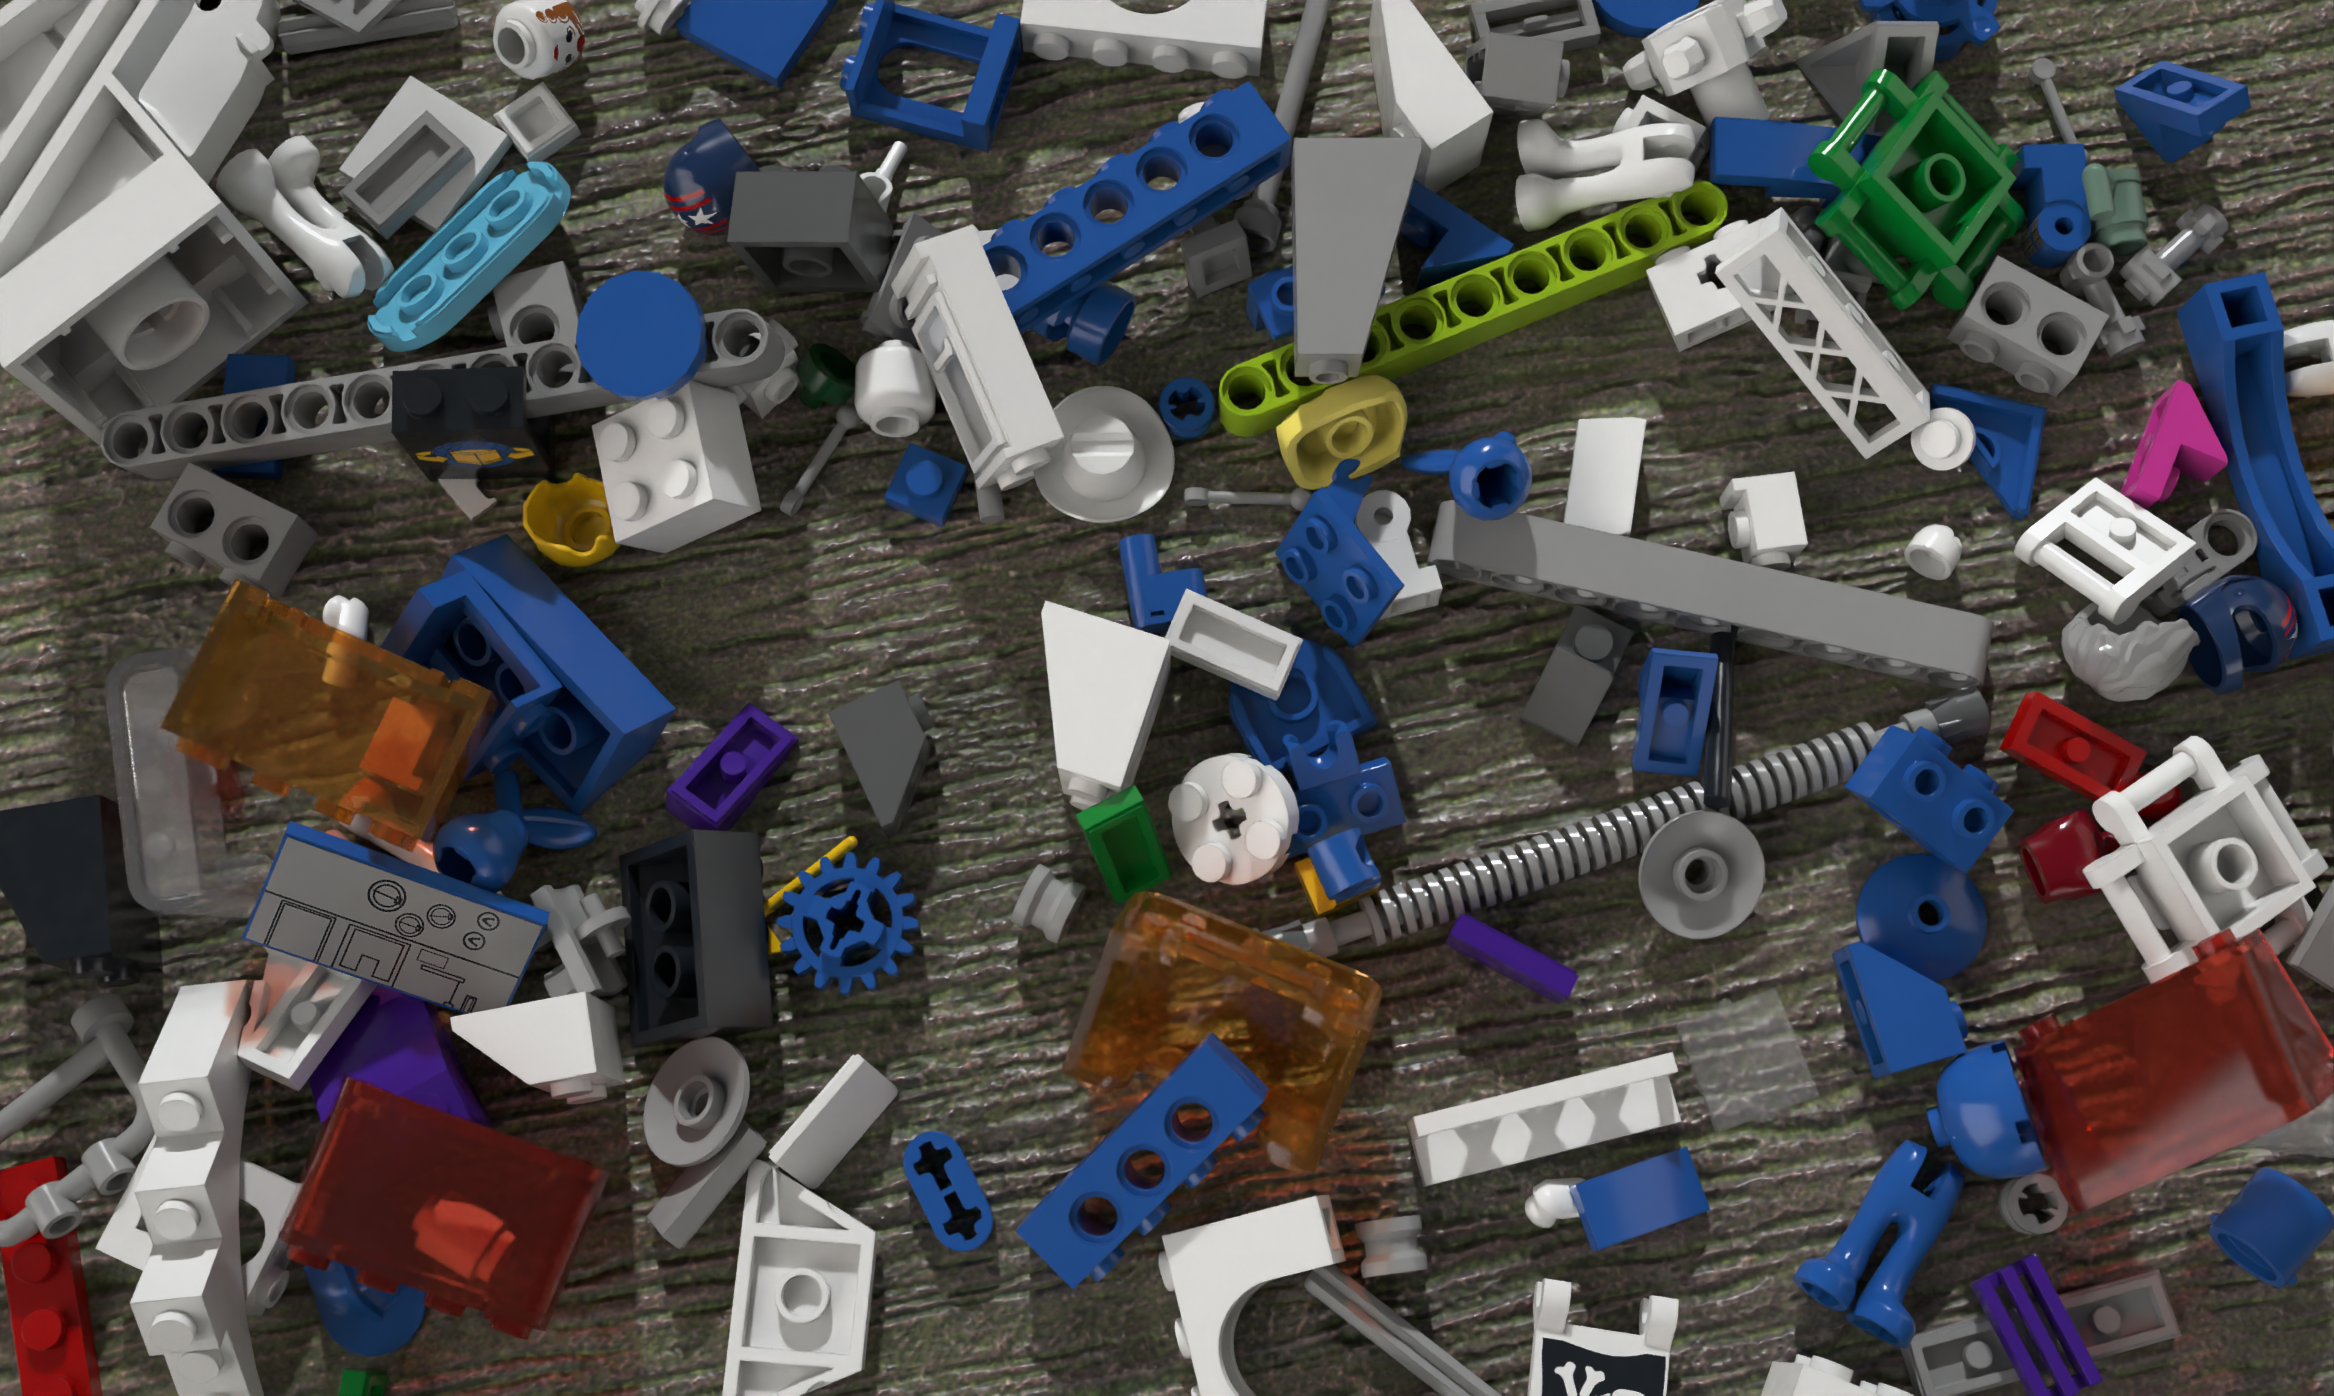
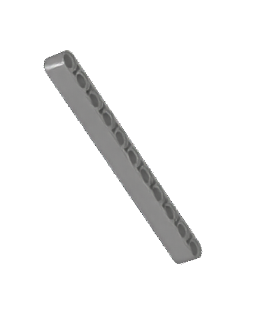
(353, 399)

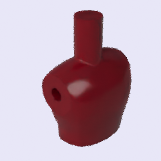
(2060, 853)

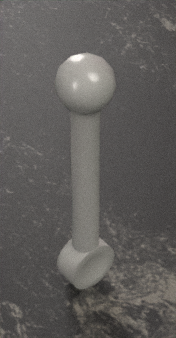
(2041, 74)
(846, 419)
(1201, 496)

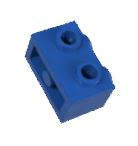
(1929, 796)

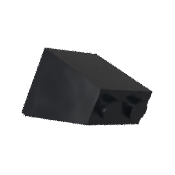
(72, 890)

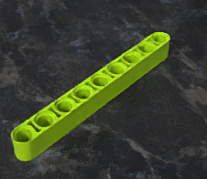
(1494, 289)

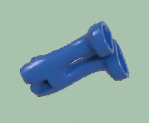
(1919, 1221)

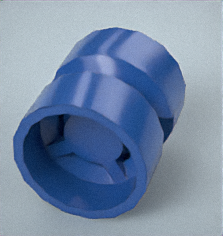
(1092, 322)

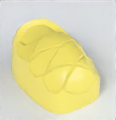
(1348, 421)

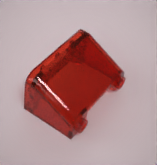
(2174, 1070)

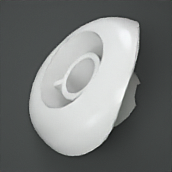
(1111, 456)

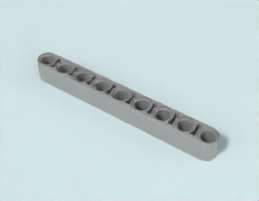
(1714, 596)

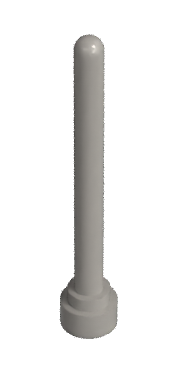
(1258, 214)

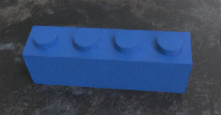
(606, 708)

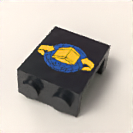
(471, 424)

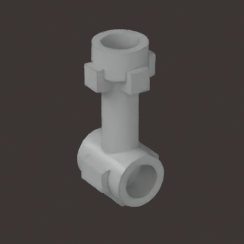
(2153, 274)
(2086, 276)

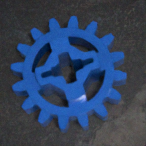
(838, 952)

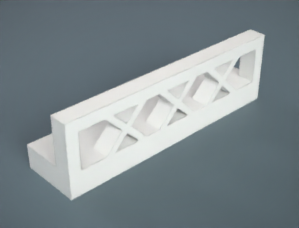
(1845, 322)
(1544, 1119)

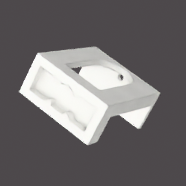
(262, 1277)

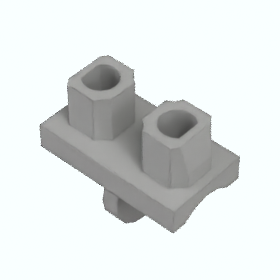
(584, 940)

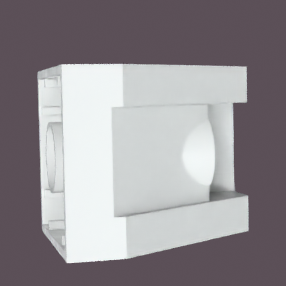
(112, 246)

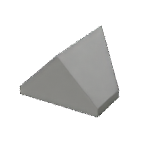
(1845, 64)

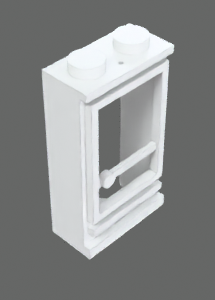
(977, 358)

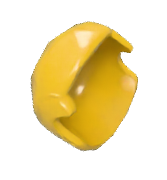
(570, 521)

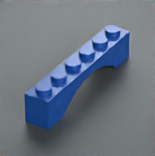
(2240, 370)

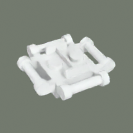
(2207, 864)

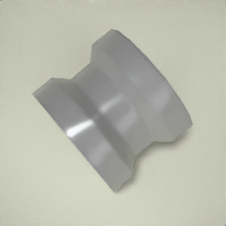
(1048, 904)
(1391, 1246)

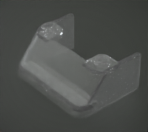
(170, 800)

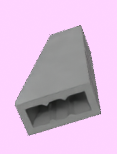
(1344, 234)

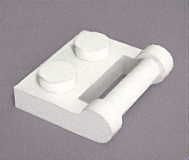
(2116, 535)

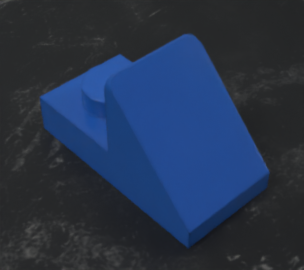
(2180, 106)
(1457, 238)
(1673, 711)

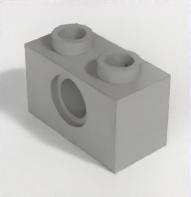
(537, 303)

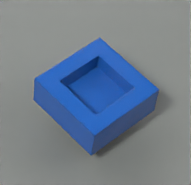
(926, 485)

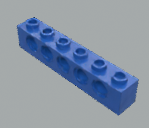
(1152, 217)

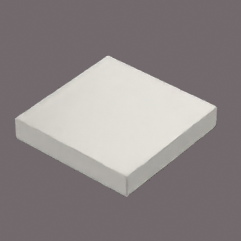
(483, 139)

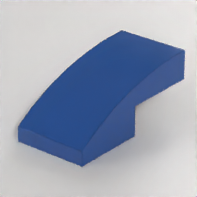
(1639, 1198)

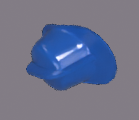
(361, 1316)

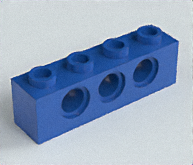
(1059, 1223)

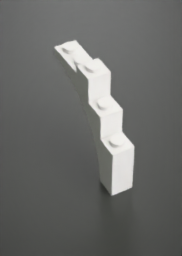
(189, 1195)

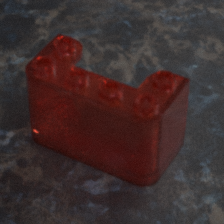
(441, 1208)

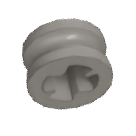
(2028, 1223)

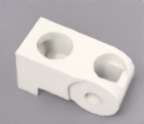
(1385, 524)

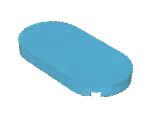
(468, 256)

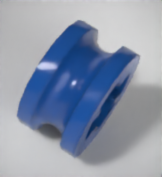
(1181, 391)

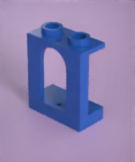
(892, 26)
(421, 638)

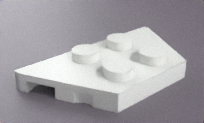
(797, 1291)

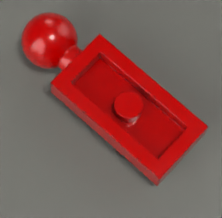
(2079, 753)

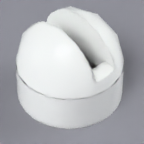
(1934, 552)

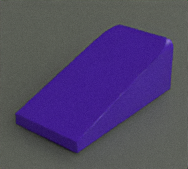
(730, 771)

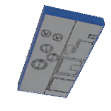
(394, 923)

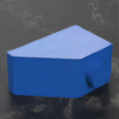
(1898, 1011)

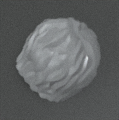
(2127, 658)

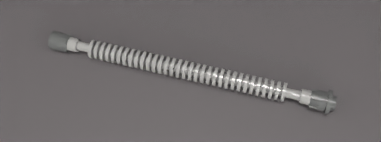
(1757, 786)

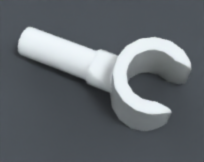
(880, 181)

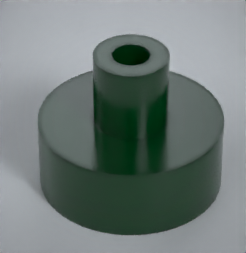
(825, 376)

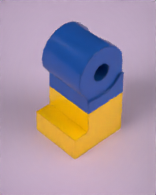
(1338, 872)

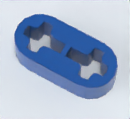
(934, 1198)

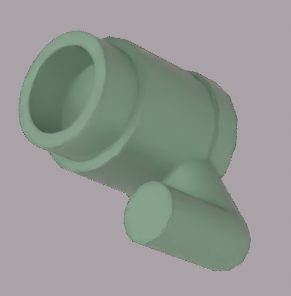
(2115, 208)

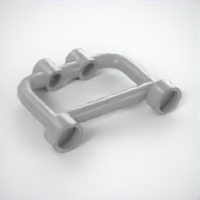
(52, 1207)

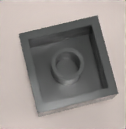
(810, 230)

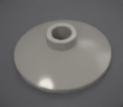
(1727, 883)
(696, 1101)

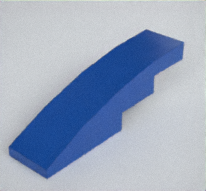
(1774, 156)

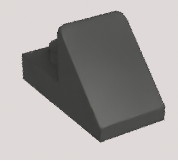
(1577, 675)

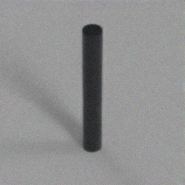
(1720, 723)

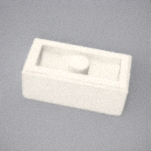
(1605, 474)
(833, 1122)

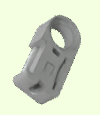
(2207, 564)

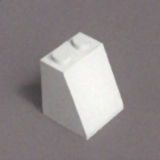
(1102, 699)

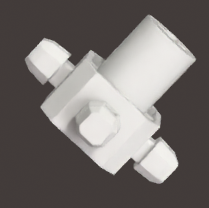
(1710, 57)

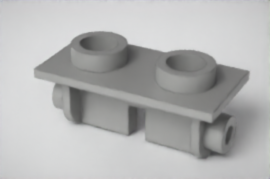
(886, 312)

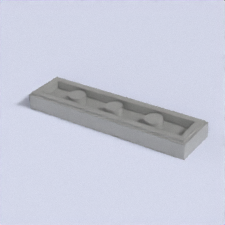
(2106, 1315)

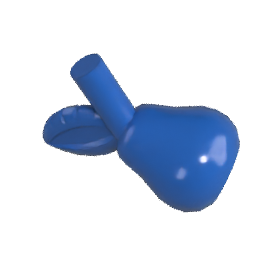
(1485, 477)
(488, 845)

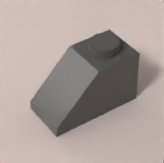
(886, 749)

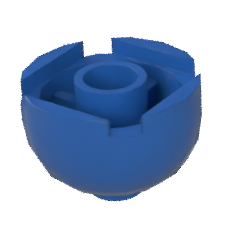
(1986, 1114)

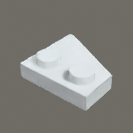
(297, 1017)

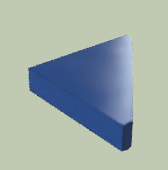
(2005, 443)

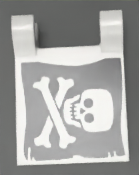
(1595, 1360)

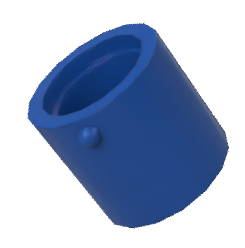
(2272, 1227)

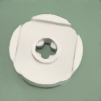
(1199, 823)

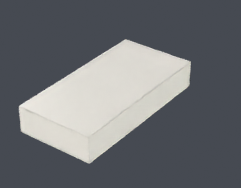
(1232, 644)

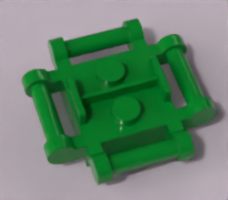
(1918, 190)

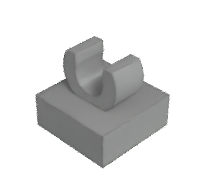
(1215, 256)

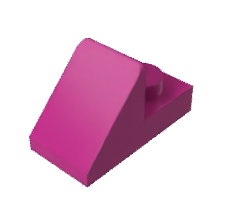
(2173, 442)

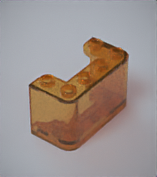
(329, 717)
(1282, 1010)

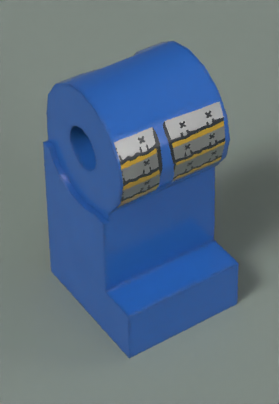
(2054, 202)

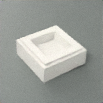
(537, 124)

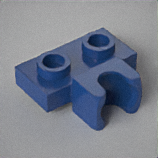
(1338, 791)

